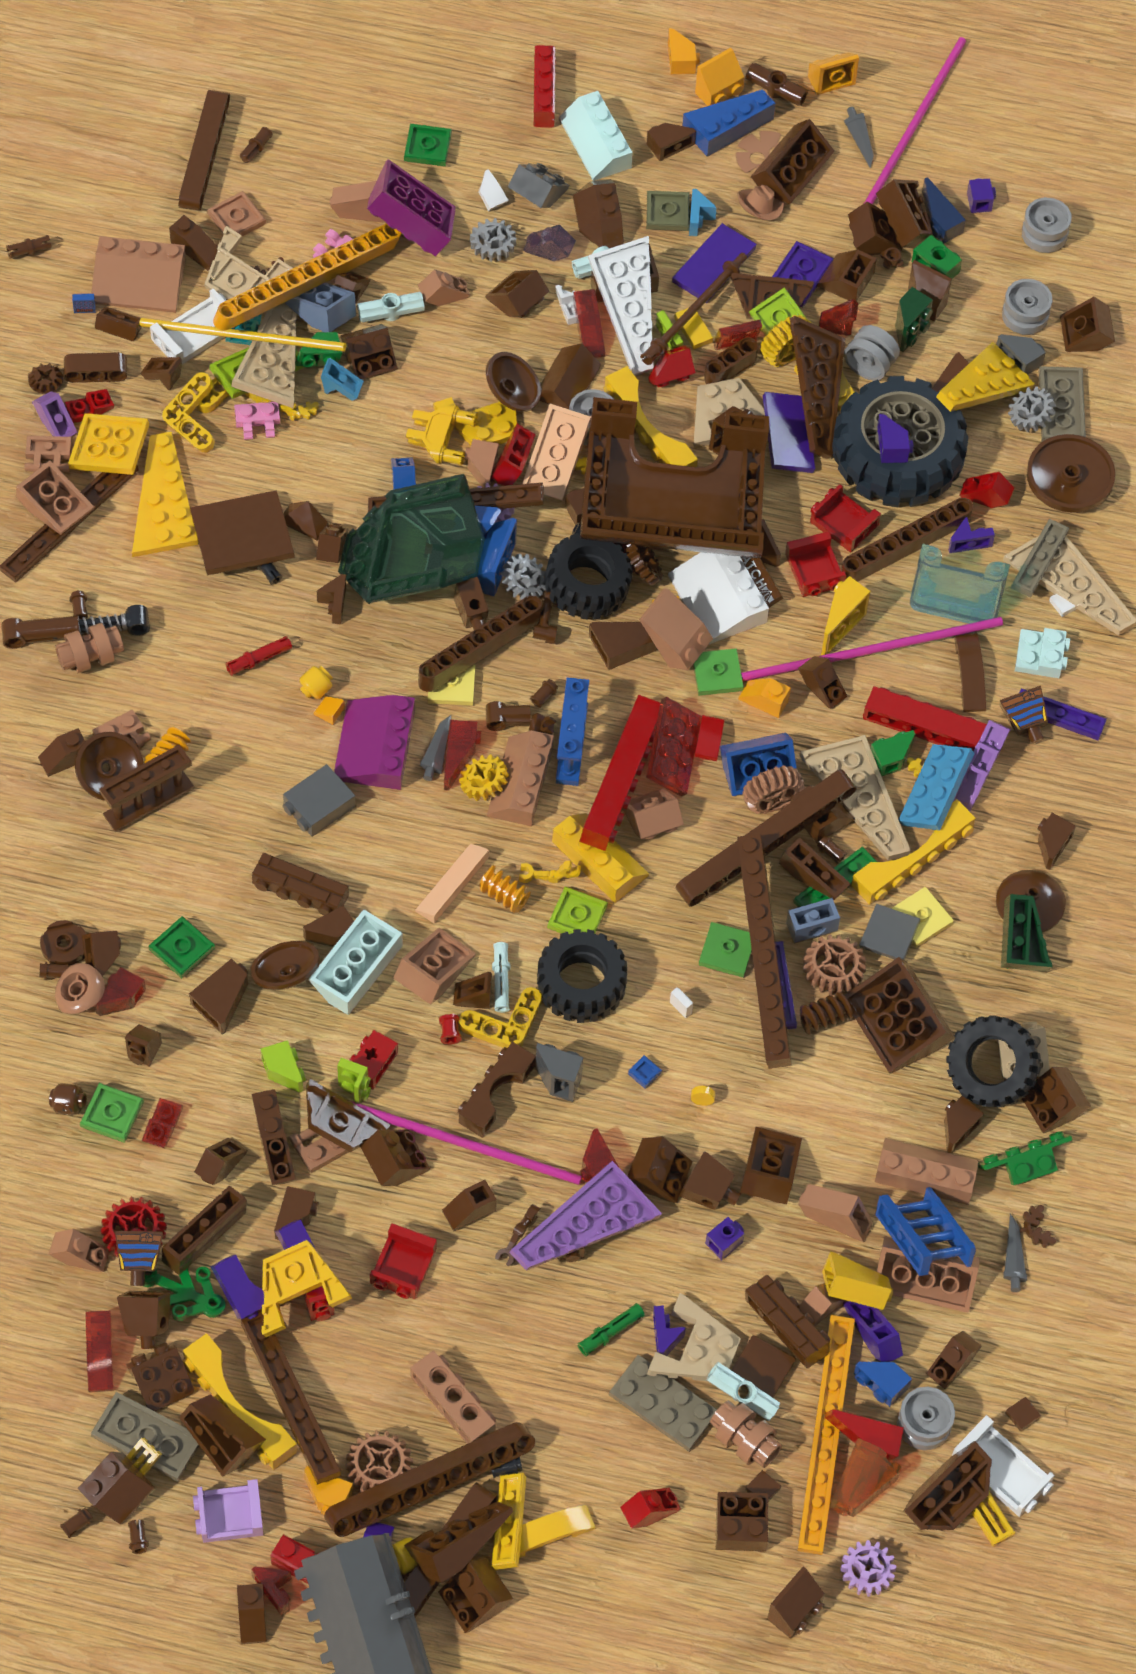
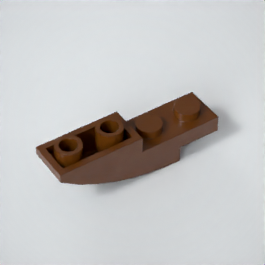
(273, 1137)

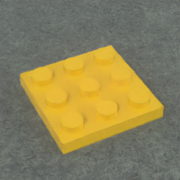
(108, 444)

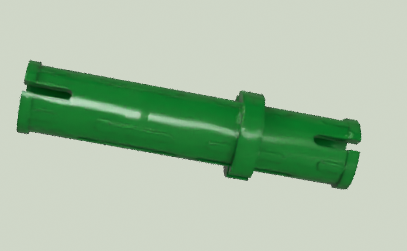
(602, 1335)

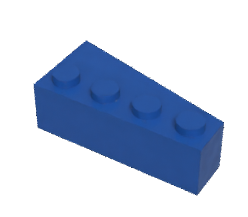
(729, 120)

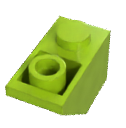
(281, 1066)

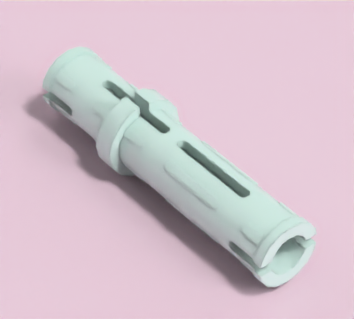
(501, 952)

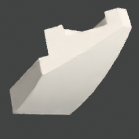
(491, 192)
(566, 302)

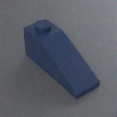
(942, 215)

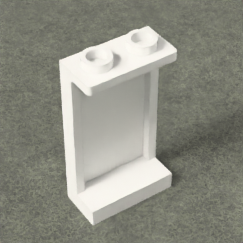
(187, 344)
(1012, 1474)

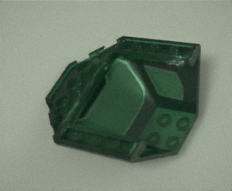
(415, 541)

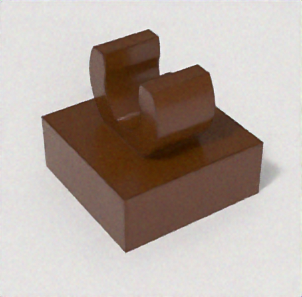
(542, 724)

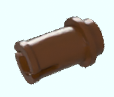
(78, 602)
(544, 692)
(831, 849)
(52, 970)
(77, 1522)
(137, 1534)

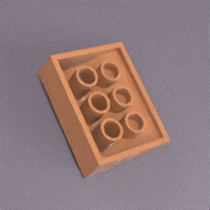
(138, 274)

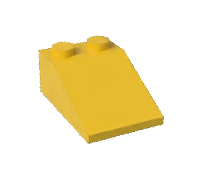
(846, 611)

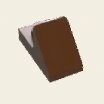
(353, 282)
(163, 368)
(334, 595)

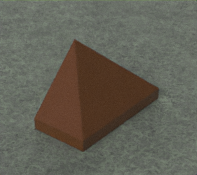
(305, 519)
(771, 553)

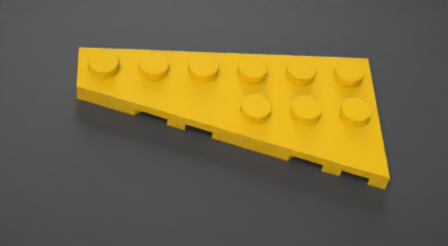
(164, 509)

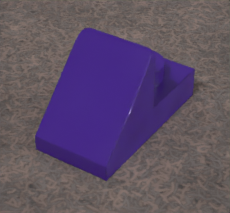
(967, 540)
(665, 1337)

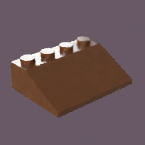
(898, 1016)

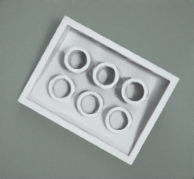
(720, 594)

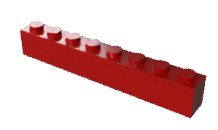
(621, 775)

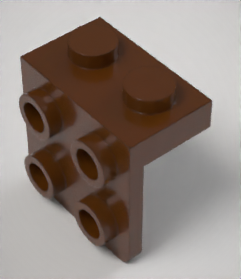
(161, 1376)

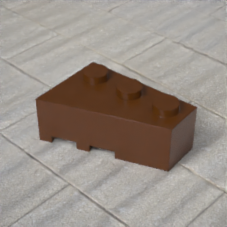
(905, 212)

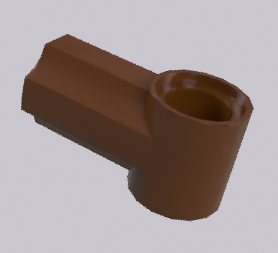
(500, 716)

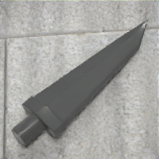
(857, 126)
(435, 753)
(1014, 1260)

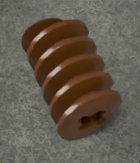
(823, 1011)

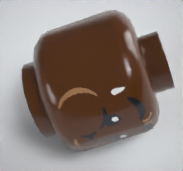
(67, 1099)

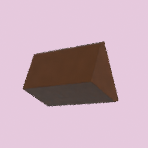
(569, 375)

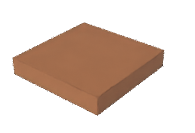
(238, 214)

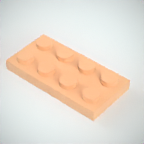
(557, 450)

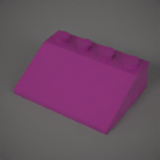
(412, 208)
(375, 741)

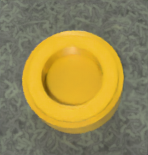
(702, 1095)

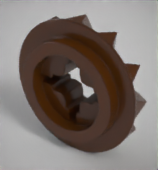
(45, 386)

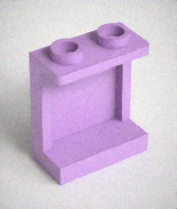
(228, 1513)

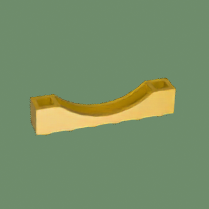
(624, 386)
(879, 877)
(206, 1361)

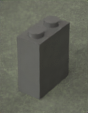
(318, 800)

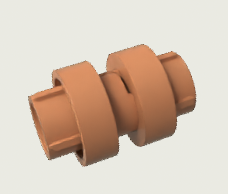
(81, 650)
(753, 1440)

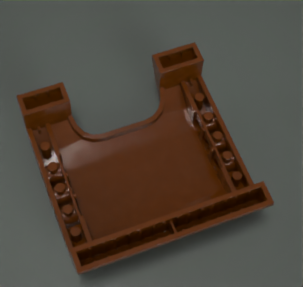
(669, 504)

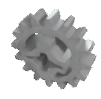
(495, 239)
(1032, 409)
(526, 578)

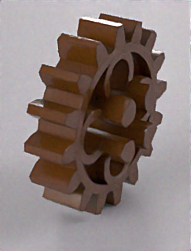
(645, 563)

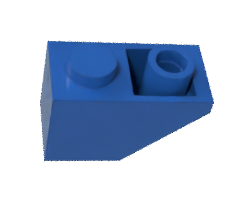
(884, 1379)

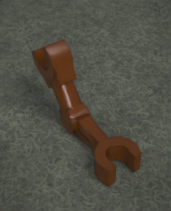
(518, 1232)

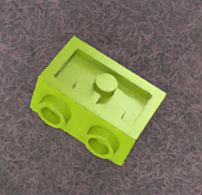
(354, 1078)

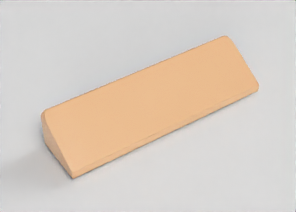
(453, 882)

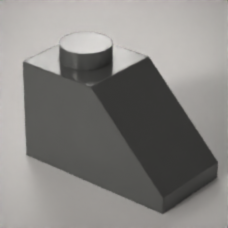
(1023, 350)

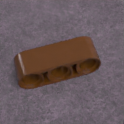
(731, 361)
(95, 367)

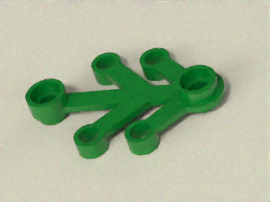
(187, 1292)

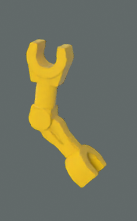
(552, 876)

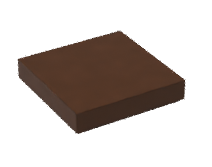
(763, 1365)

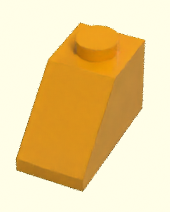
(682, 54)
(766, 695)
(328, 1492)

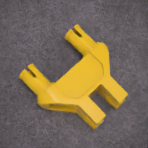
(438, 431)

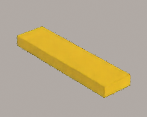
(508, 1536)

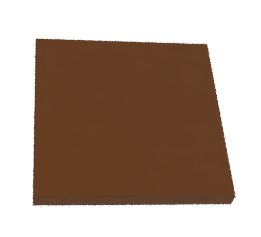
(242, 532)

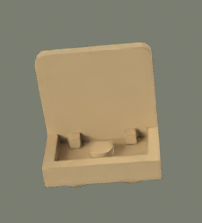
(1008, 1057)

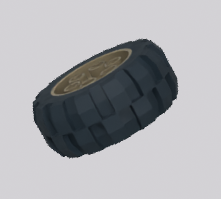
(921, 414)

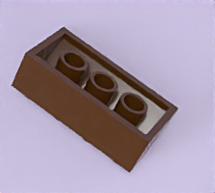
(794, 161)

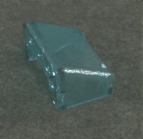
(957, 591)

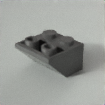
(538, 184)
(559, 1070)

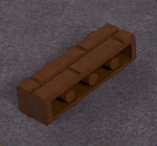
(299, 884)
(204, 1230)
(787, 1321)

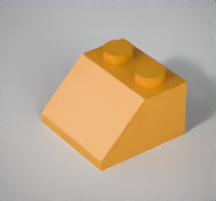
(833, 72)
(719, 78)

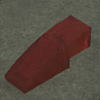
(589, 321)
(99, 1351)

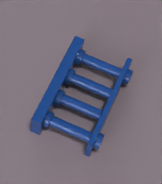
(572, 731)
(914, 1245)

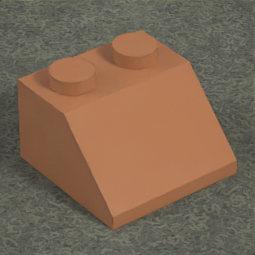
(654, 813)

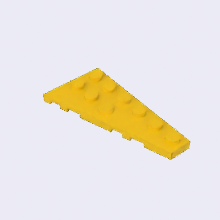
(985, 379)

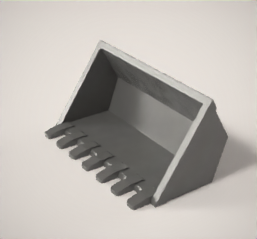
(363, 1609)

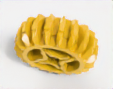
(778, 344)

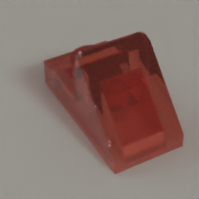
(840, 318)
(272, 1580)

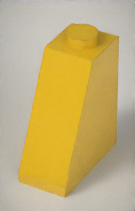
(855, 1282)

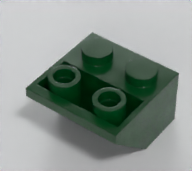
(912, 317)

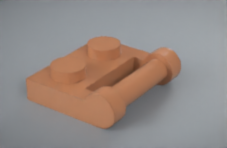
(318, 1153)

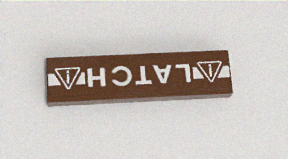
(763, 580)

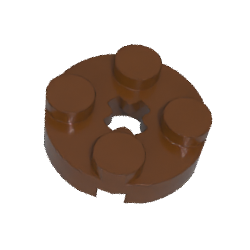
(52, 938)

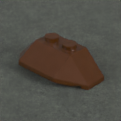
(599, 213)
(952, 1490)

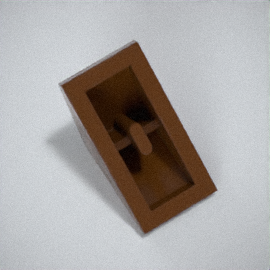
(474, 992)

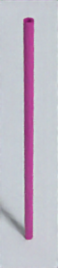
(916, 120)
(875, 648)
(473, 1145)

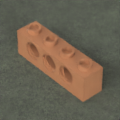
(437, 1366)

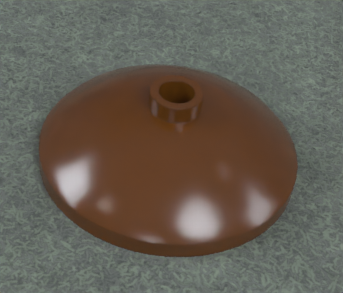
(513, 381)
(108, 748)
(1048, 899)
(285, 965)

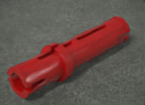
(252, 658)

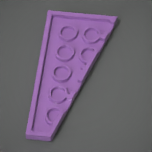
(595, 1212)

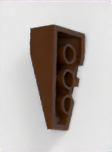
(450, 1550)

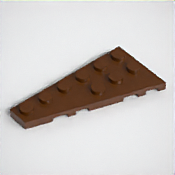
(819, 370)

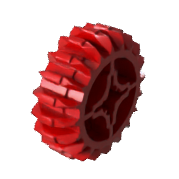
(120, 1217)

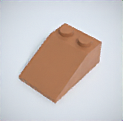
(53, 498)
(675, 631)
(433, 965)

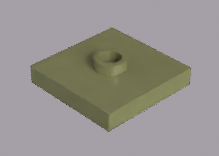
(667, 210)

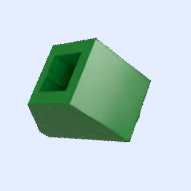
(317, 357)
(892, 752)

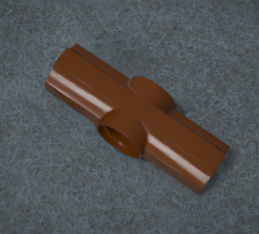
(776, 84)

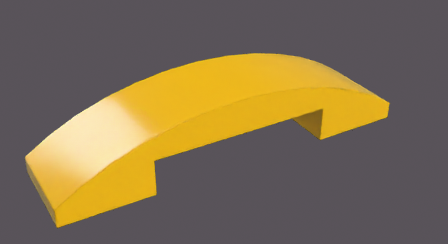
(554, 1527)

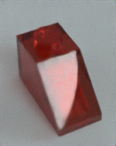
(596, 1156)

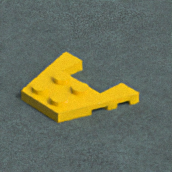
(493, 424)
(292, 1275)

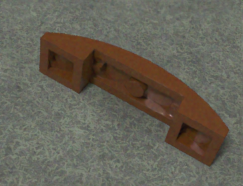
(971, 672)

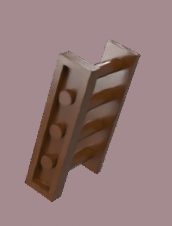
(147, 788)

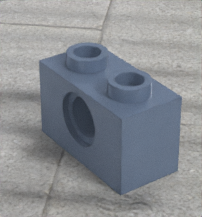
(813, 920)

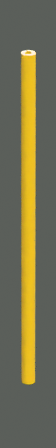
(248, 335)

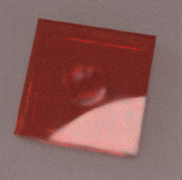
(732, 334)

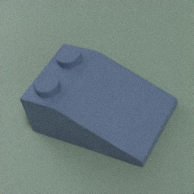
(325, 306)

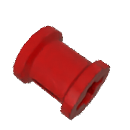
(450, 1031)

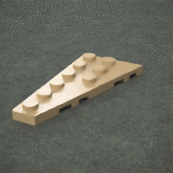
(268, 366)
(1080, 584)
(871, 801)

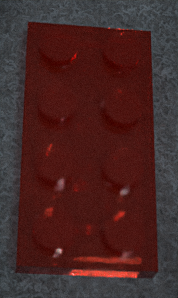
(673, 746)

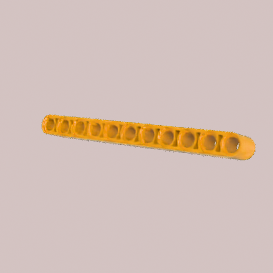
(305, 277)

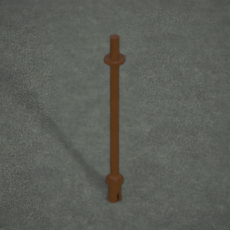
(657, 345)

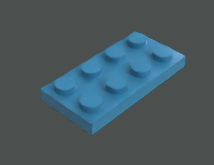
(936, 787)

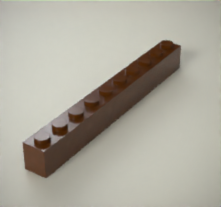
(764, 951)

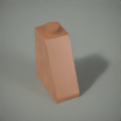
(352, 201)
(836, 1210)

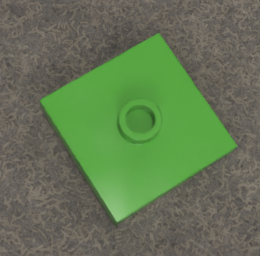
(718, 672)
(726, 950)
(111, 1112)

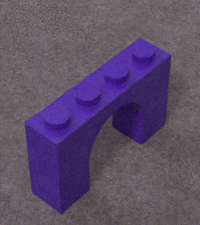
(239, 1290)

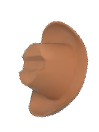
(761, 202)
(79, 988)

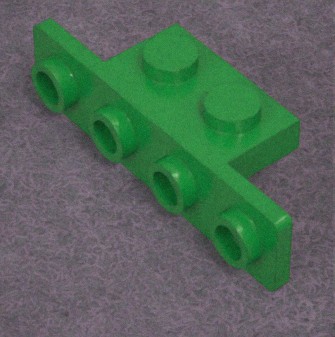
(1030, 1161)

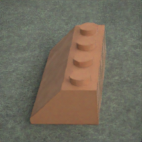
(527, 764)
(919, 1167)
(946, 1285)

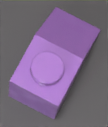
(54, 415)

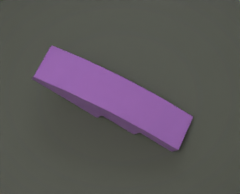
(982, 763)

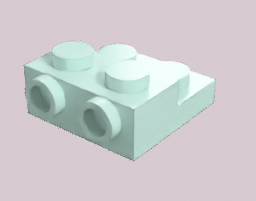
(1042, 652)

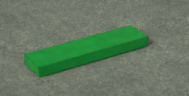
(846, 868)

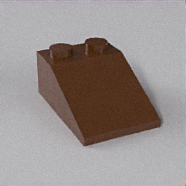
(771, 1165)

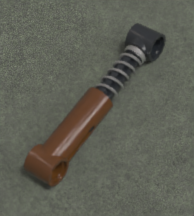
(18, 632)

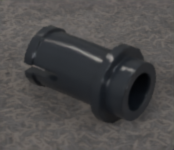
(270, 572)
(510, 1467)

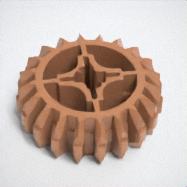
(772, 789)
(832, 976)
(367, 1447)

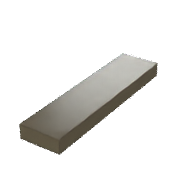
(1040, 558)

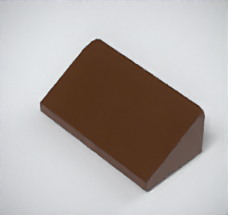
(118, 323)

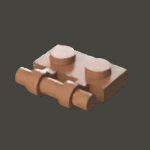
(49, 448)
(127, 725)

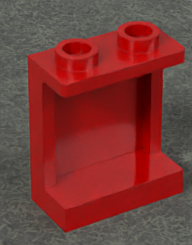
(844, 518)
(814, 564)
(403, 1262)

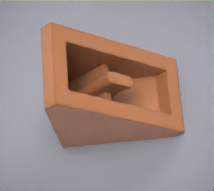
(819, 1304)

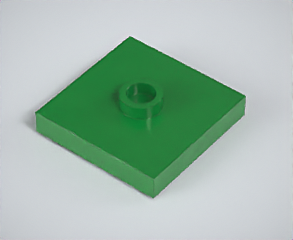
(427, 145)
(181, 947)

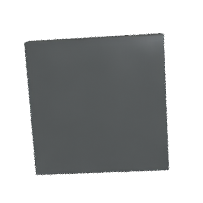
(889, 932)

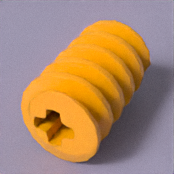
(171, 739)
(503, 890)

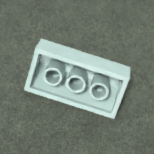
(596, 136)
(356, 961)

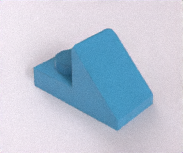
(701, 210)
(339, 378)

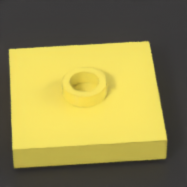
(456, 691)
(931, 914)

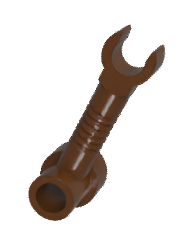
(544, 630)

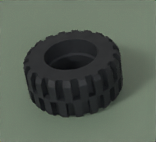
(583, 598)
(582, 948)
(961, 1061)

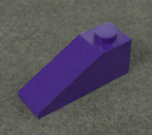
(875, 1331)

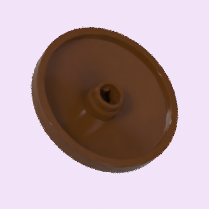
(1071, 473)

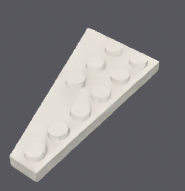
(626, 291)

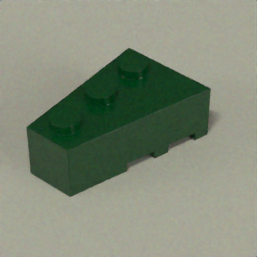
(1022, 936)

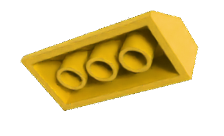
(610, 870)

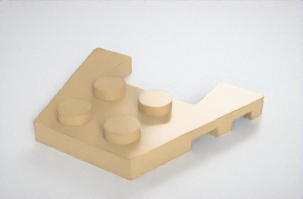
(231, 275)
(717, 398)
(706, 1346)

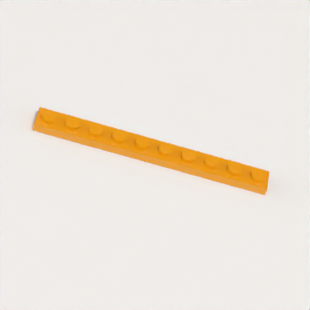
(825, 1437)

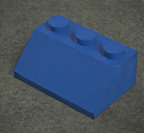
(496, 551)
(753, 756)

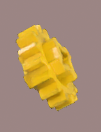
(472, 779)

